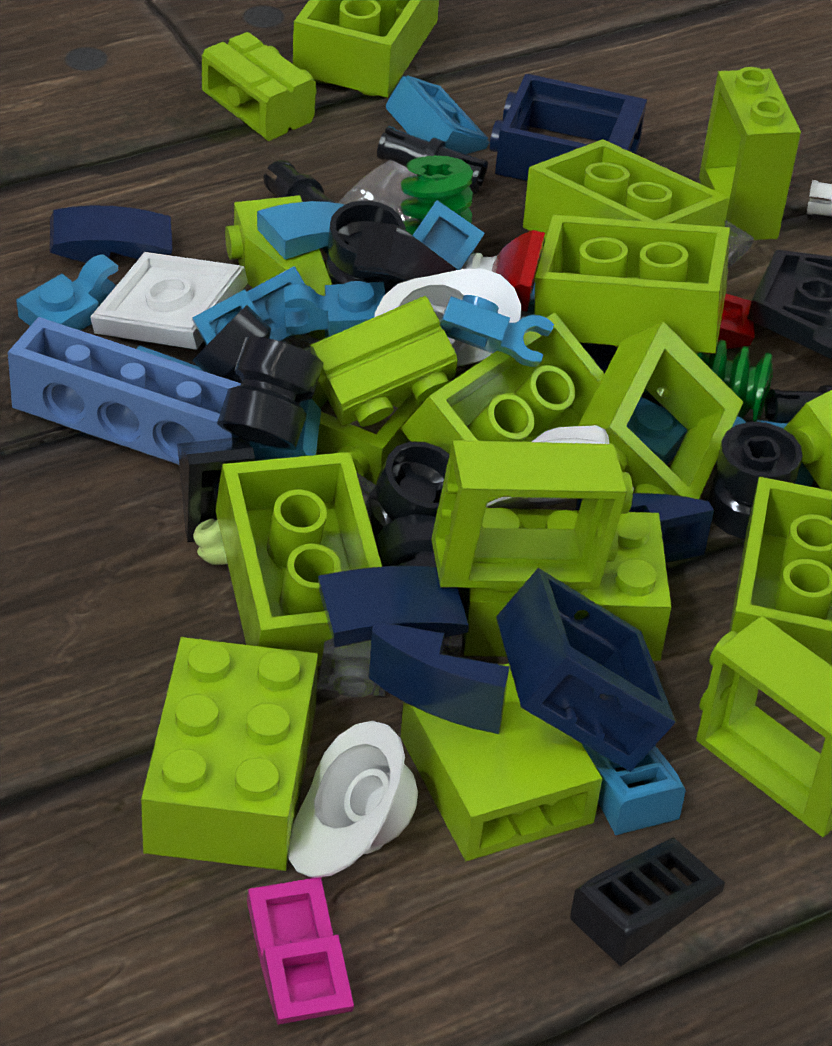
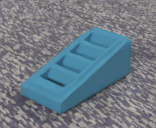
(642, 805)

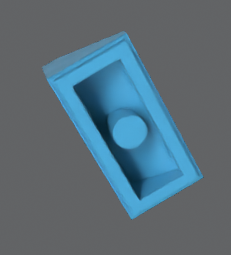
(431, 113)

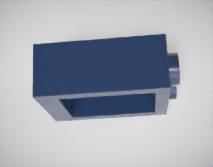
(565, 110)
(584, 673)

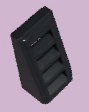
(396, 254)
(626, 936)

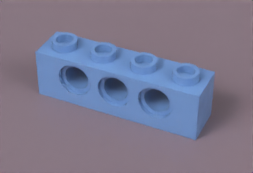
(114, 390)

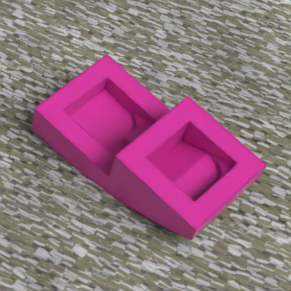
(298, 951)

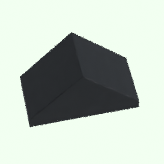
(200, 476)

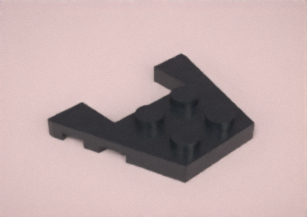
(797, 299)

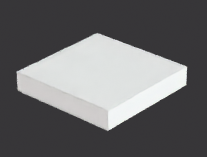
(163, 295)

